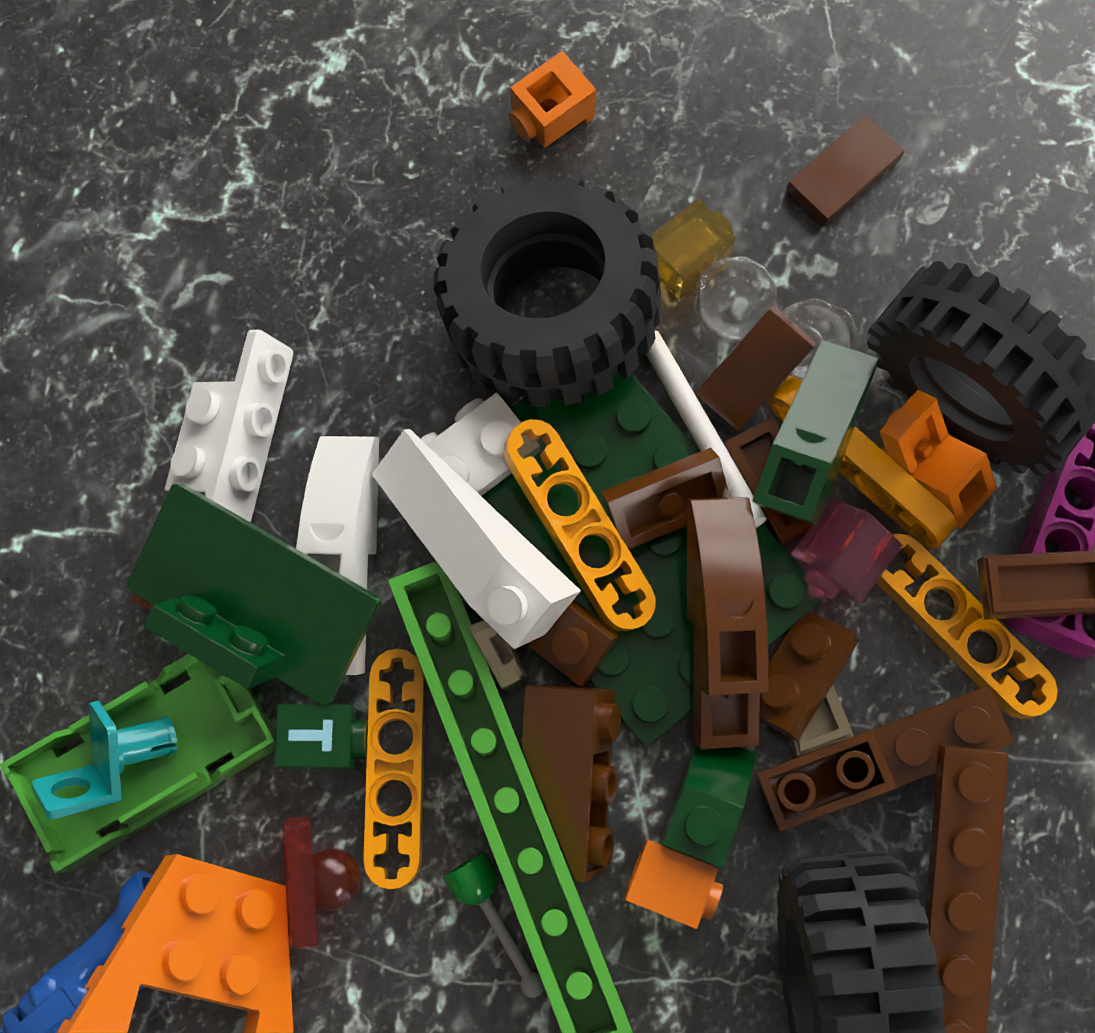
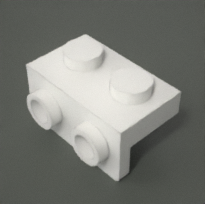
(477, 443)

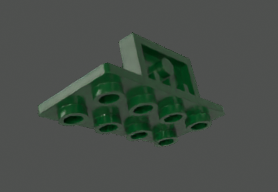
(248, 599)

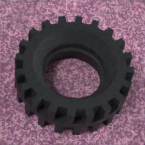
(992, 363)

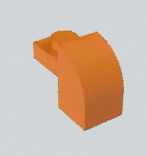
(942, 464)

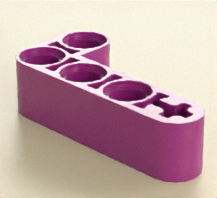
(1072, 531)

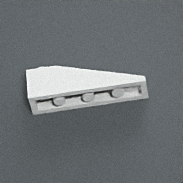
(474, 544)

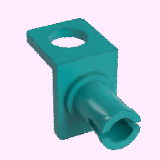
(110, 753)

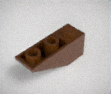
(569, 755)

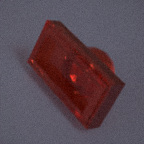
(319, 880)

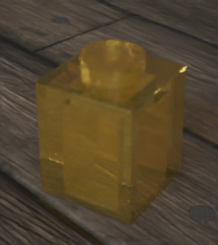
(690, 246)

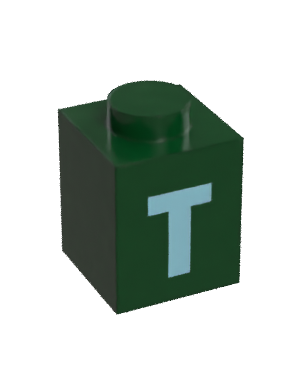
(319, 737)

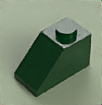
(709, 804)

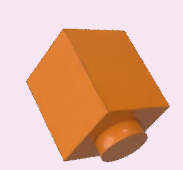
(673, 885)

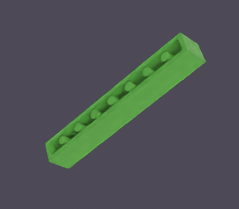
(508, 805)

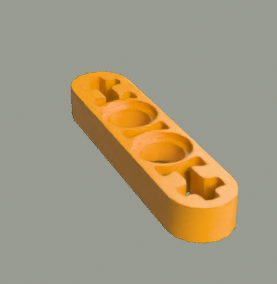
(883, 480)
(570, 530)
(967, 618)
(388, 767)

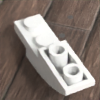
(341, 512)

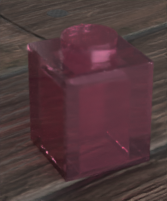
(846, 551)

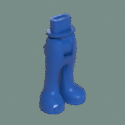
(62, 986)

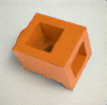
(556, 88)

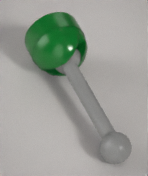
(473, 885)

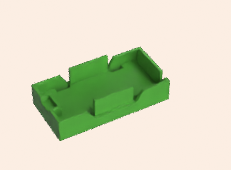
(210, 722)

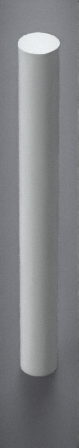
(697, 420)

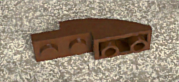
(728, 622)
(881, 758)

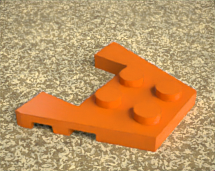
(197, 937)

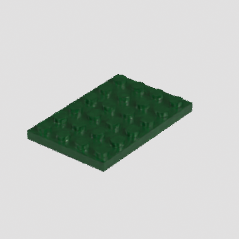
(611, 443)

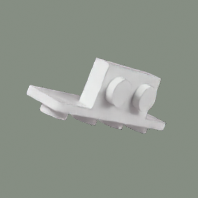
(232, 427)

